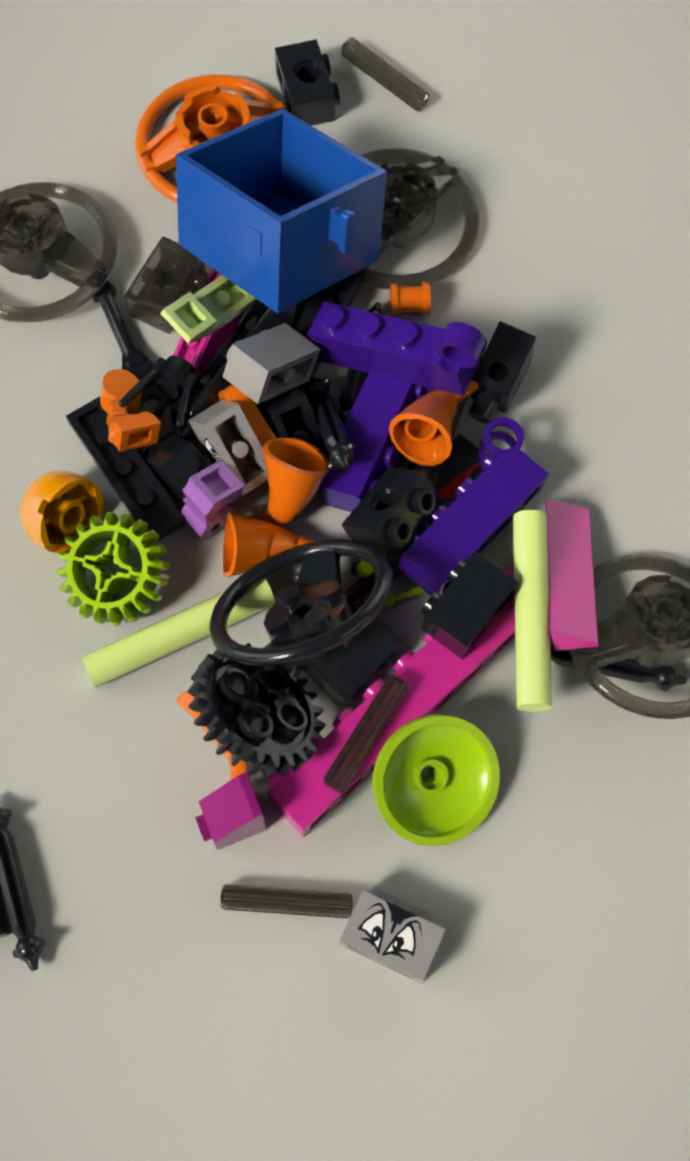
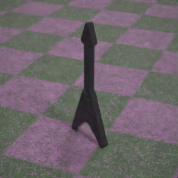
(132, 358)

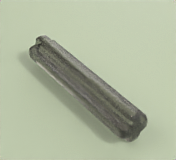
(385, 74)
(365, 734)
(286, 901)

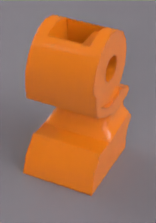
(126, 427)

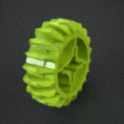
(109, 584)

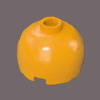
(56, 506)

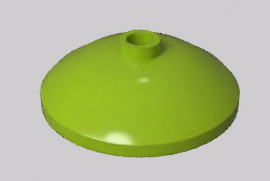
(456, 792)

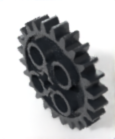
(256, 714)

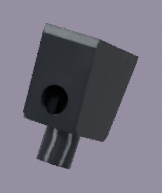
(501, 371)

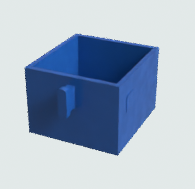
(280, 208)

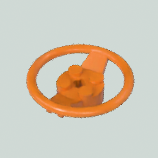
(200, 118)

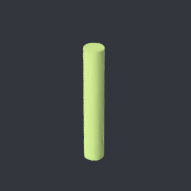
(532, 612)
(169, 635)

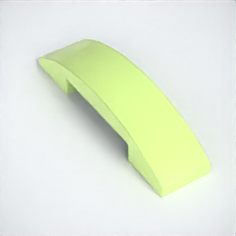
(208, 309)

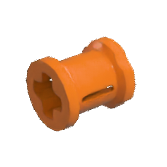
(410, 299)

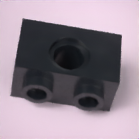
(306, 82)
(393, 511)

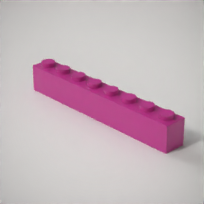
(432, 678)

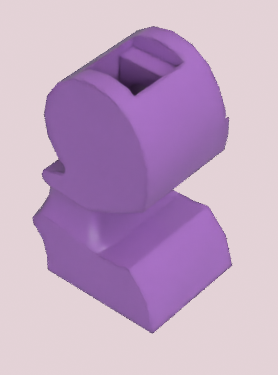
(208, 497)

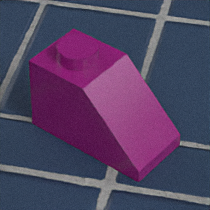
(230, 813)

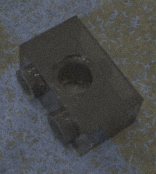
(165, 266)

